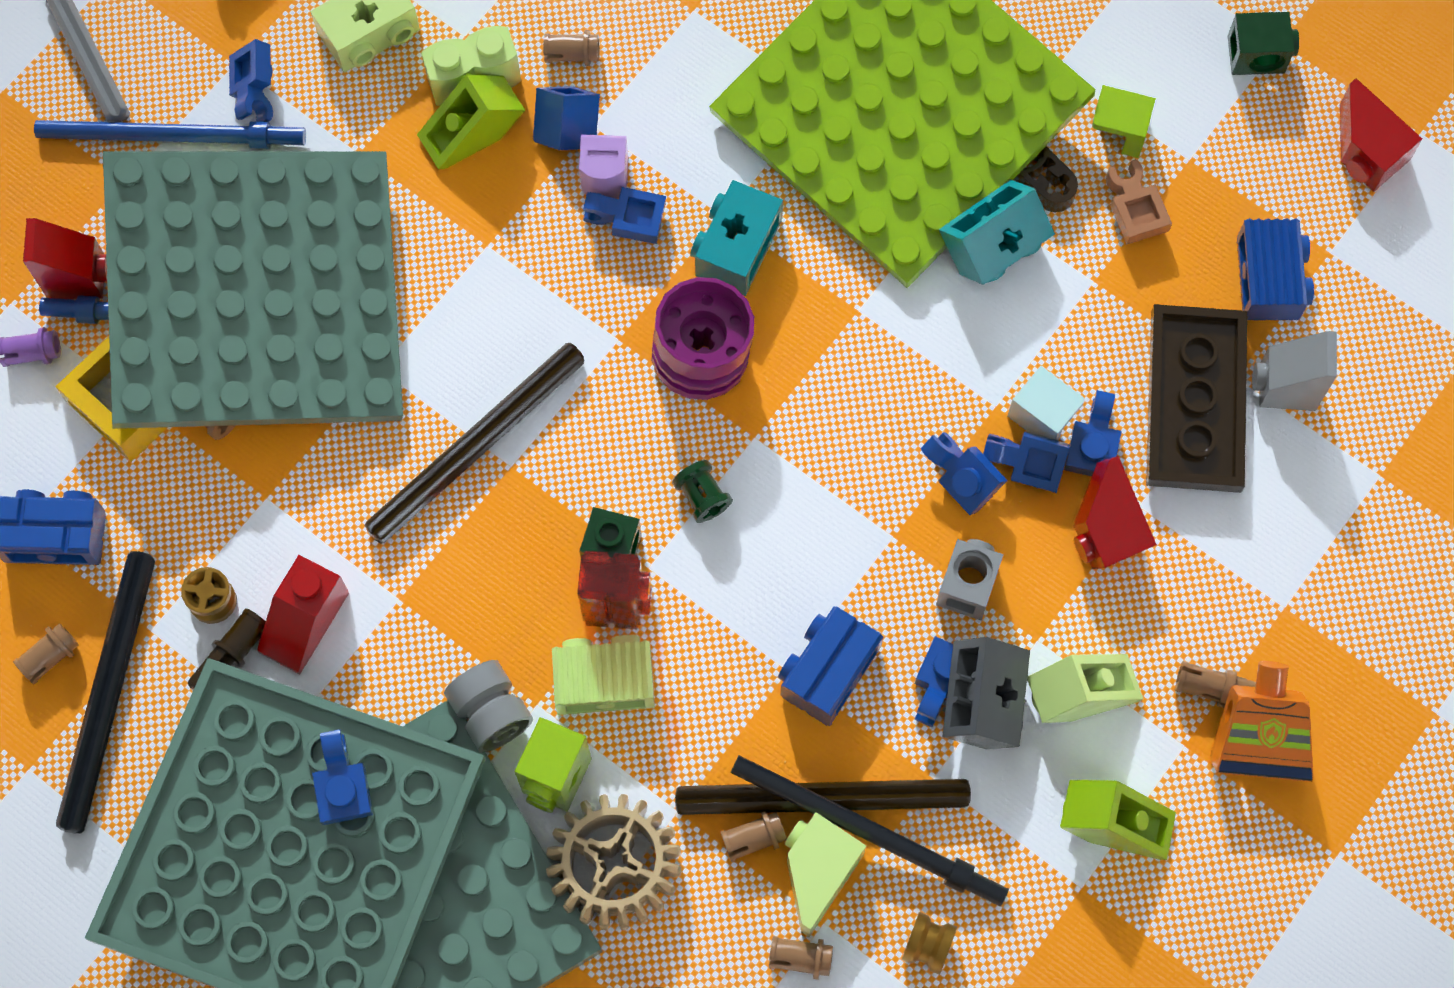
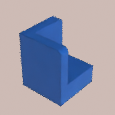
(564, 116)

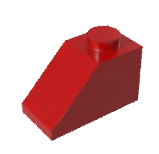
(1373, 137)
(64, 260)
(1110, 518)
(301, 613)

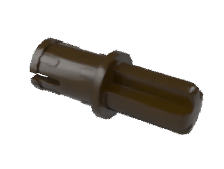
(235, 643)

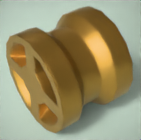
(202, 587)
(929, 943)

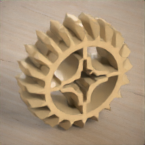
(634, 873)

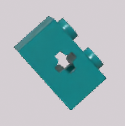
(756, 221)
(997, 232)

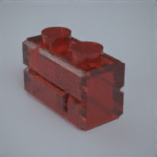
(613, 590)

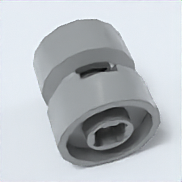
(485, 701)

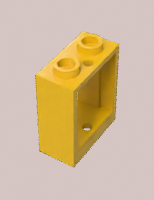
(76, 393)

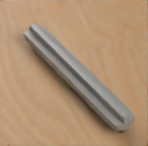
(89, 60)

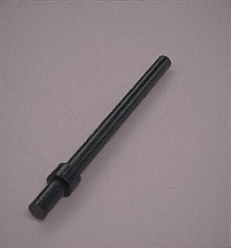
(957, 873)

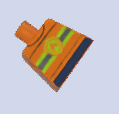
(1265, 729)

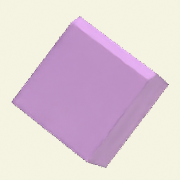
(603, 164)

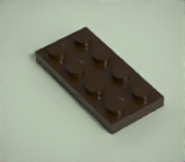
(1197, 398)

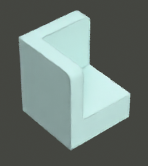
(1045, 405)

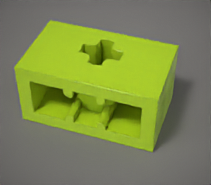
(552, 766)

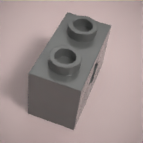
(986, 693)

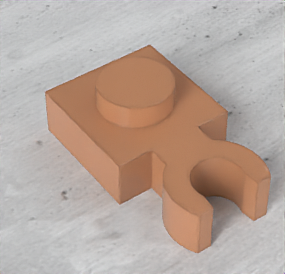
(1136, 208)

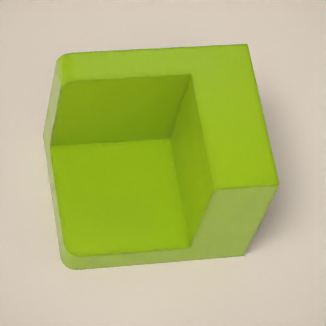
(1124, 115)

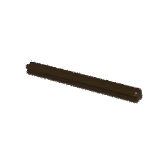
(474, 443)
(851, 795)

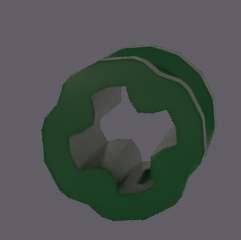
(699, 475)

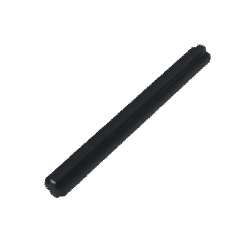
(105, 693)

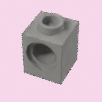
(963, 596)

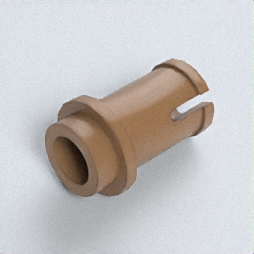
(572, 47)
(46, 653)
(754, 836)
(801, 956)

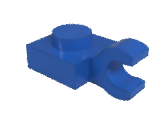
(248, 75)
(634, 215)
(1093, 441)
(1035, 461)
(969, 475)
(935, 678)
(342, 788)

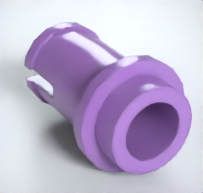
(30, 348)

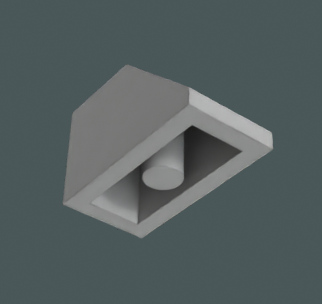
(1297, 372)

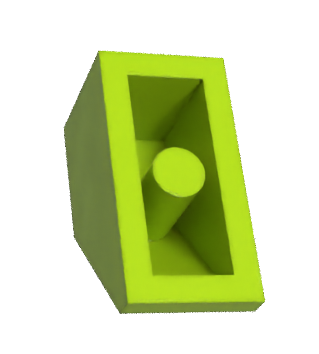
(470, 119)
(1117, 818)

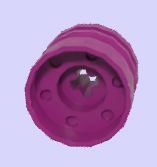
(698, 315)

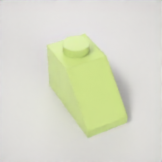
(1084, 687)
(819, 867)

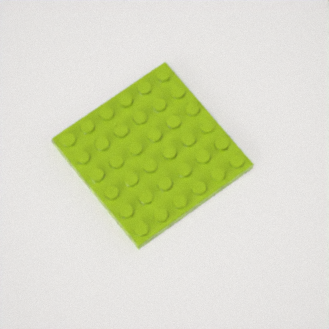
(901, 115)

